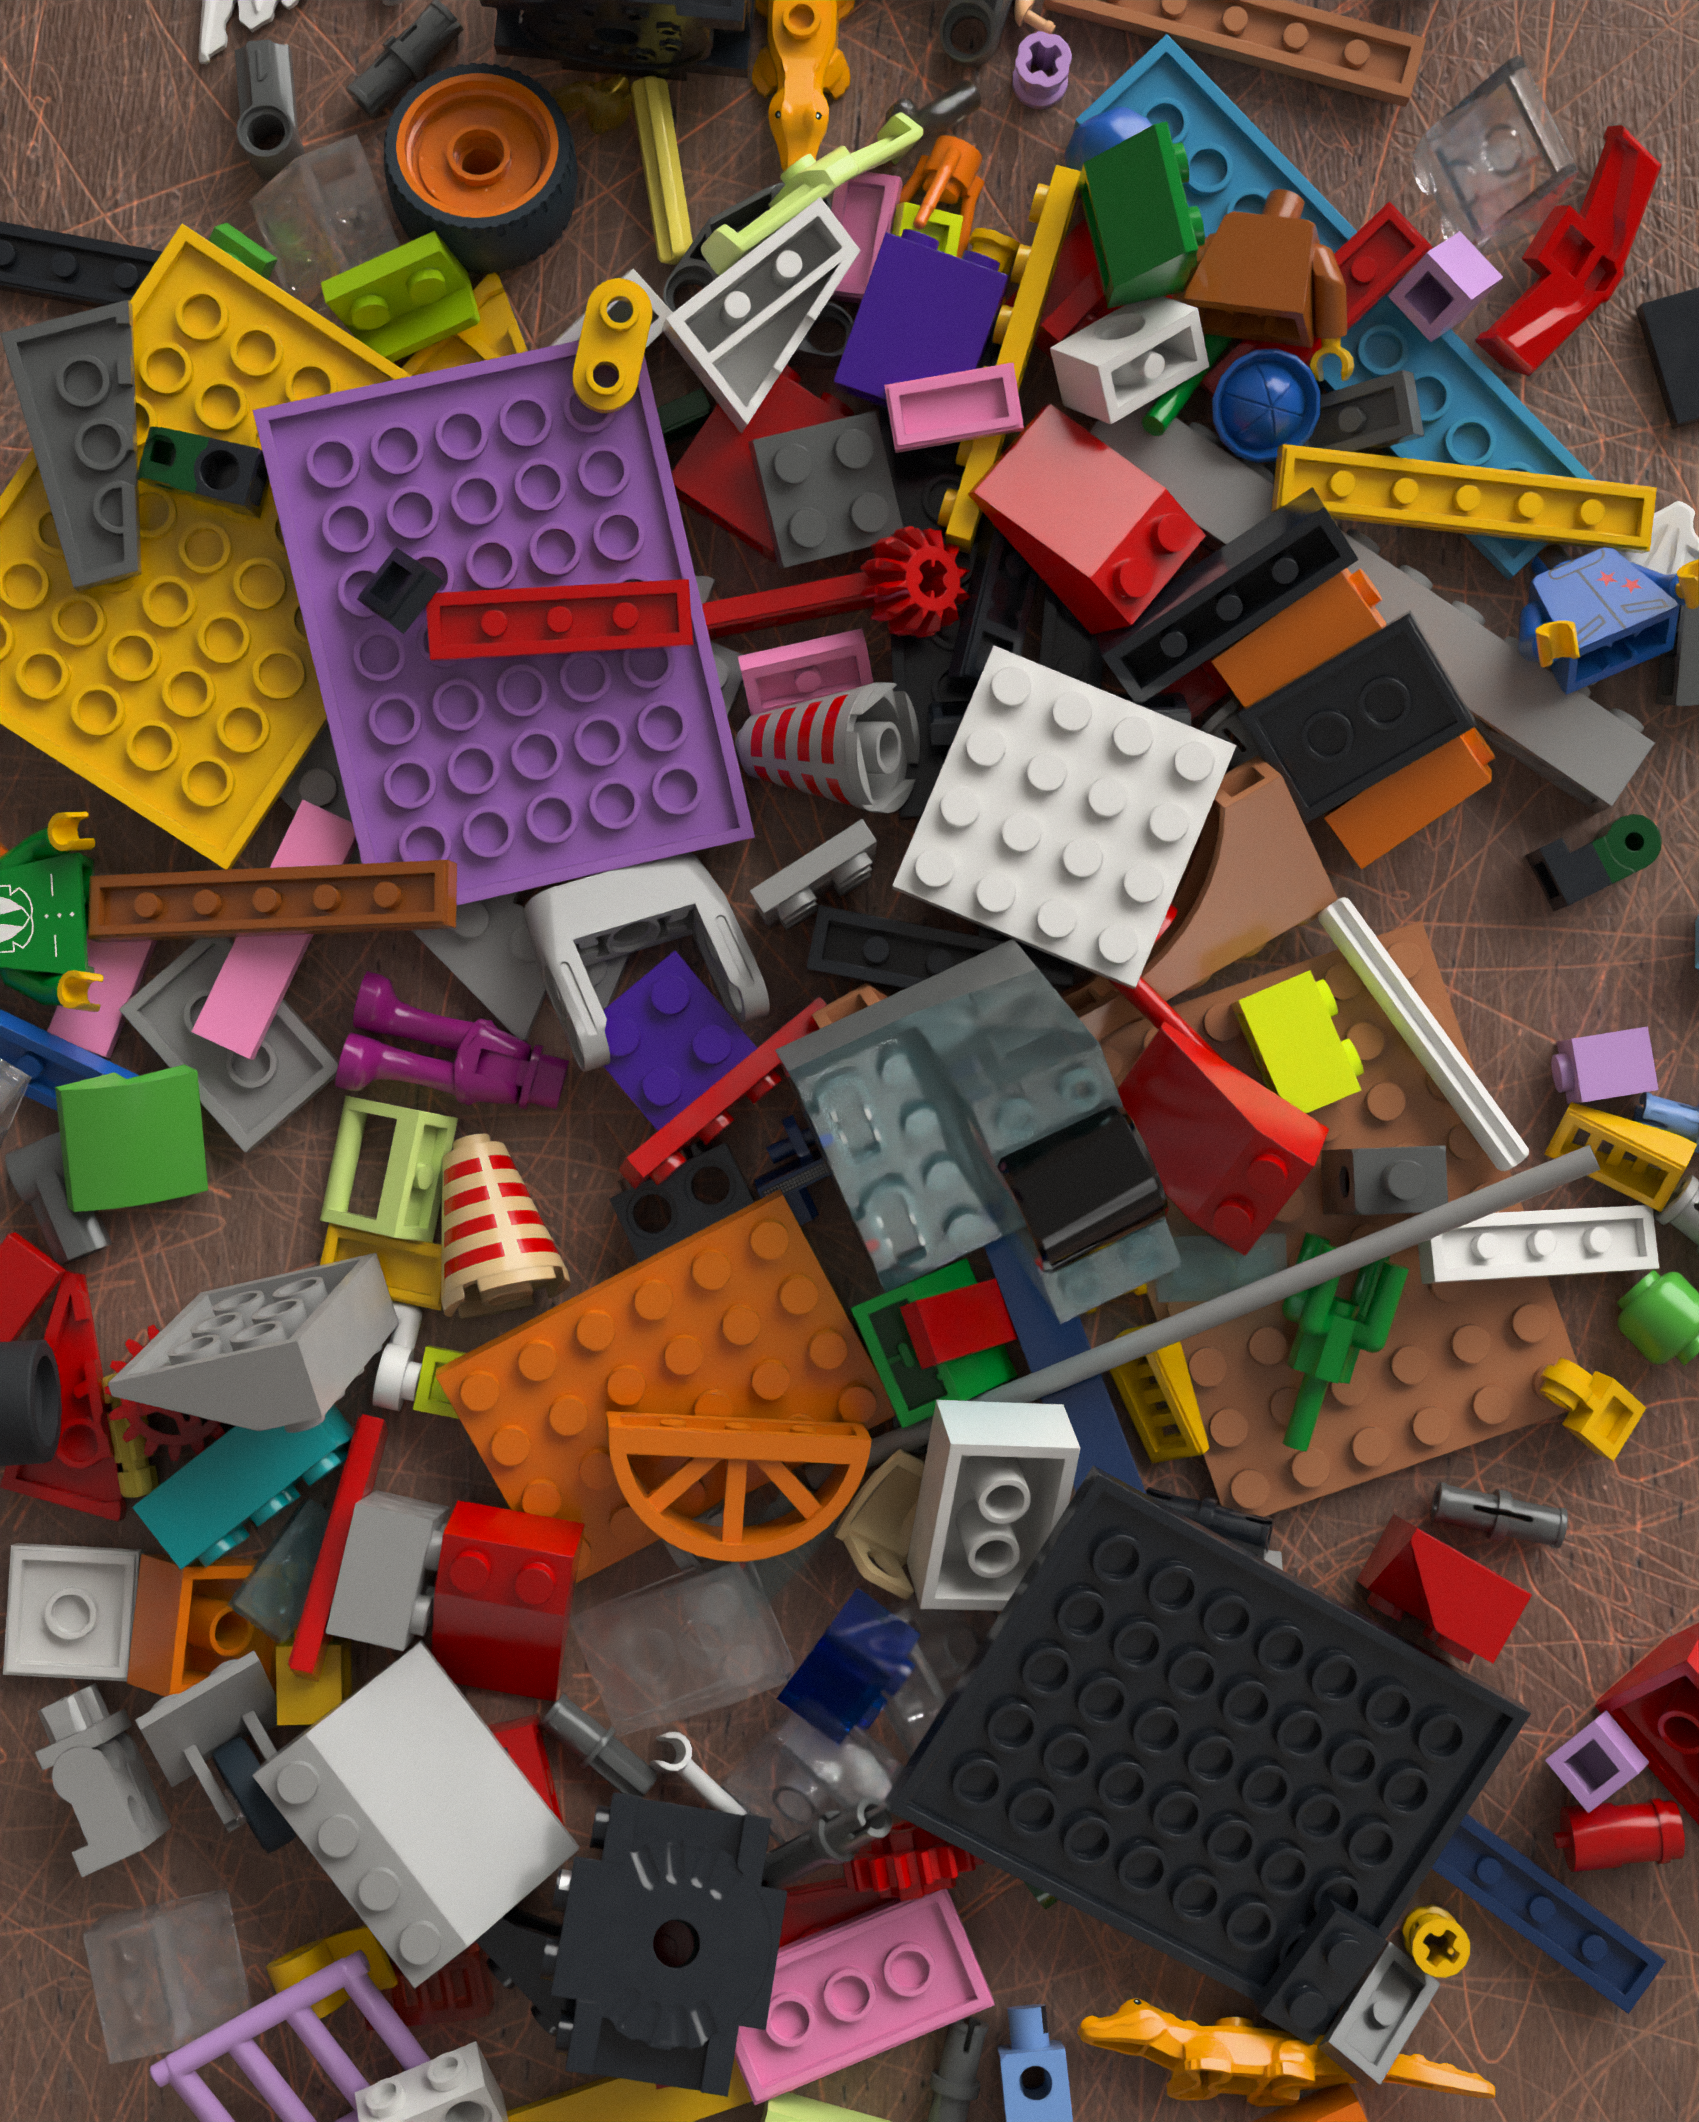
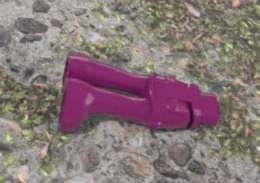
(487, 1065)

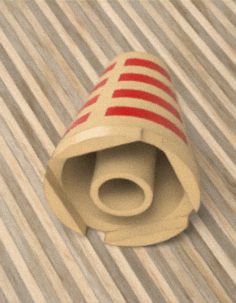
(492, 1234)

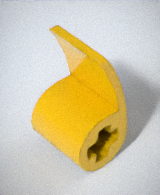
(314, 1956)

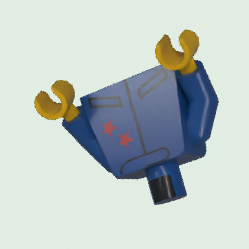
(1600, 613)

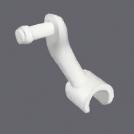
(694, 1775)

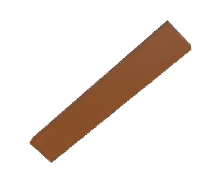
(273, 901)

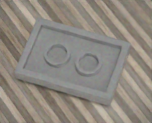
(835, 864)
(239, 1092)

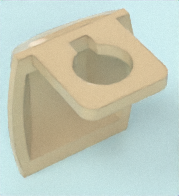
(882, 1522)

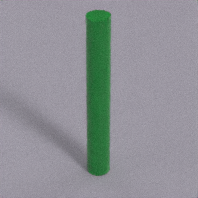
(1171, 402)

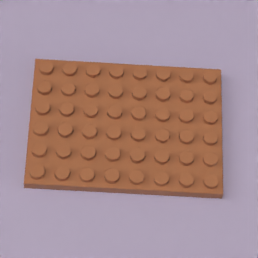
(1458, 1353)

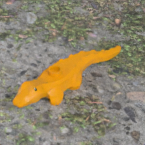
(800, 64)
(1250, 2060)

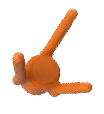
(945, 176)

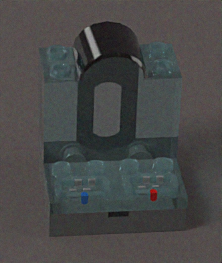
(983, 1119)

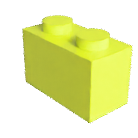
(1298, 1043)

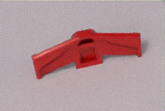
(1576, 257)

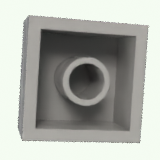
(388, 1570)

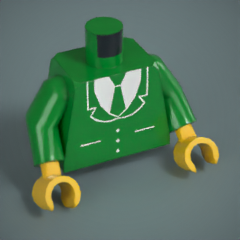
(47, 915)

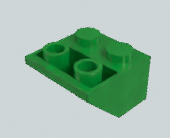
(1141, 217)
(889, 1345)

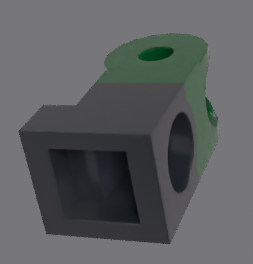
(205, 469)
(1615, 853)

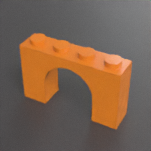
(1310, 633)

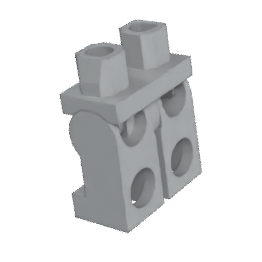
(102, 1778)

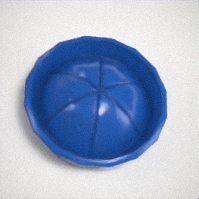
(1265, 403)

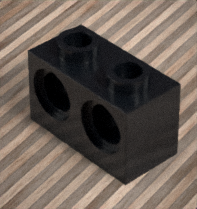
(688, 1211)

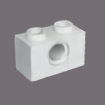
(1129, 358)

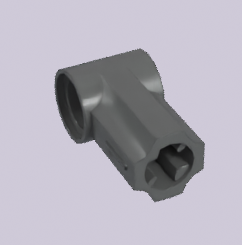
(267, 105)
(40, 1182)

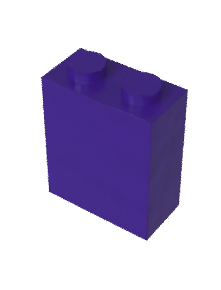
(920, 316)

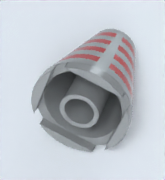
(837, 747)

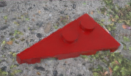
(84, 1464)

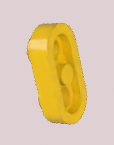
(612, 344)

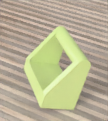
(412, 1177)

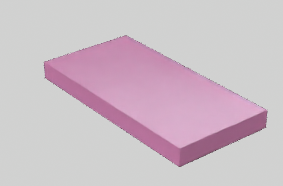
(862, 1993)

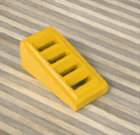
(1646, 1142)
(1175, 1388)

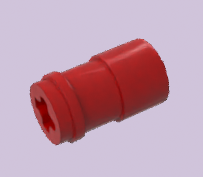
(1620, 1835)

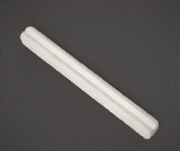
(1423, 1034)

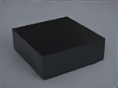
(400, 590)

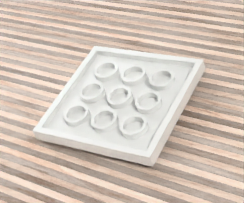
(1064, 817)

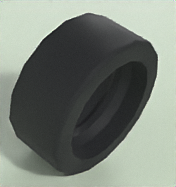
(29, 1403)

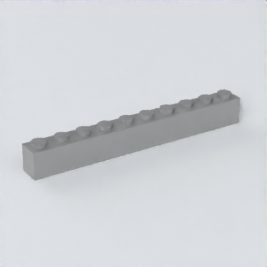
(1511, 699)

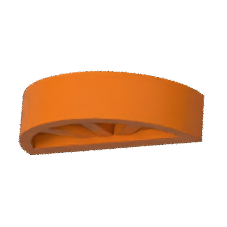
(737, 1440)

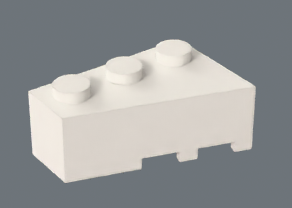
(760, 309)

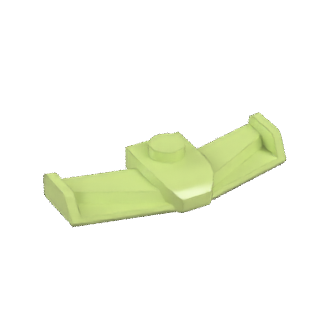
(807, 182)

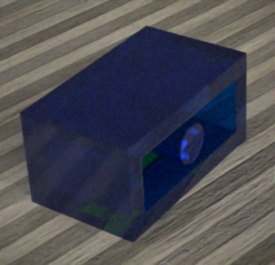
(850, 1667)

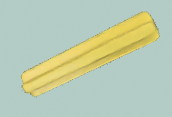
(662, 168)

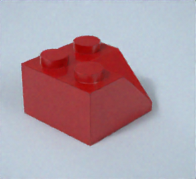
(1458, 1598)

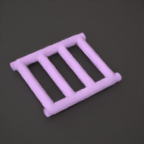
(294, 2007)

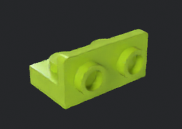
(404, 298)

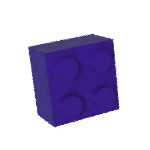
(670, 1040)

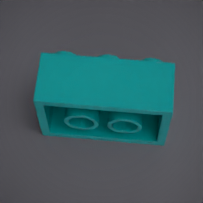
(236, 1481)

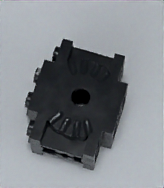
(630, 35)
(630, 2008)

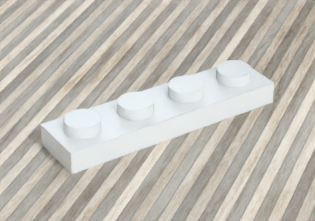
(1543, 1245)

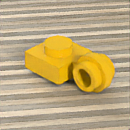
(1599, 1406)

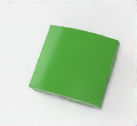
(131, 1139)

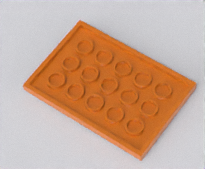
(702, 1329)

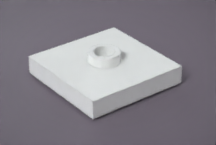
(70, 1611)

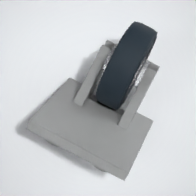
(212, 1723)

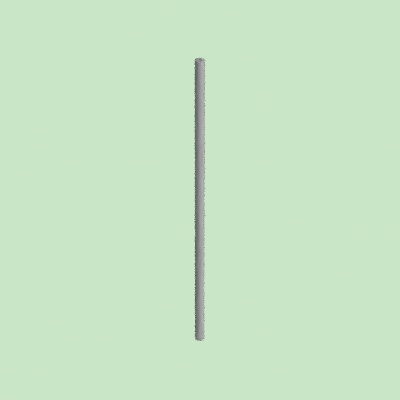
(1252, 1297)

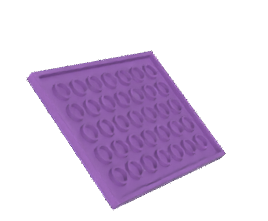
(502, 761)

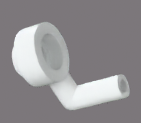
(397, 1373)

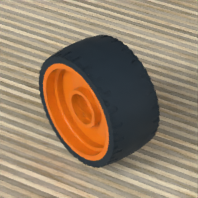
(482, 165)

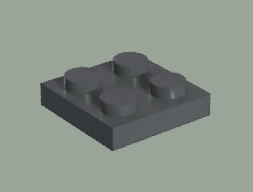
(826, 489)

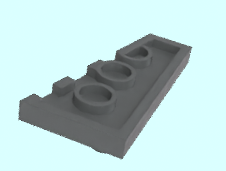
(81, 421)

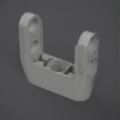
(627, 913)

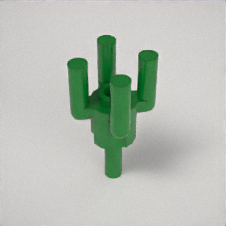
(1335, 1331)

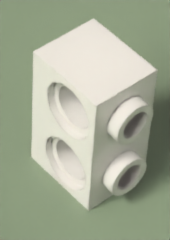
(445, 2089)

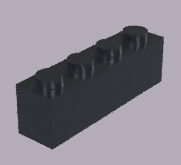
(1228, 596)

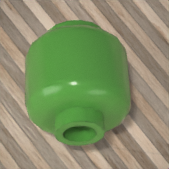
(1662, 1318)

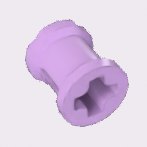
(1042, 50)

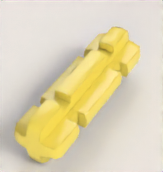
(137, 1476)

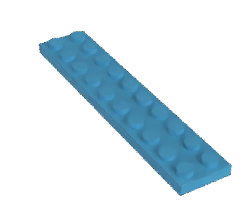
(1232, 168)

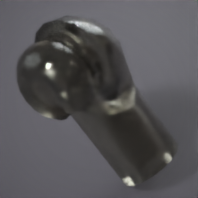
(941, 112)

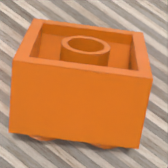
(187, 1626)

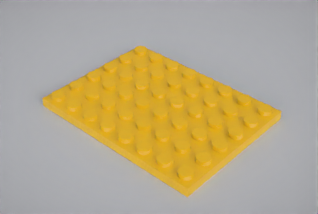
(198, 675)

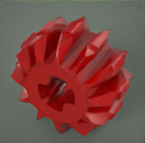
(915, 582)

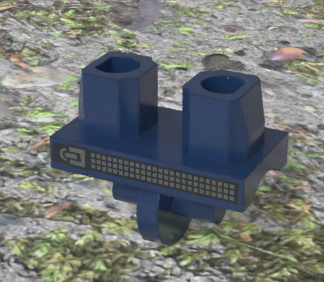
(796, 1174)

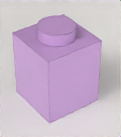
(1445, 286)
(1605, 1066)
(1597, 1761)

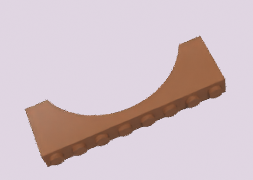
(1241, 888)

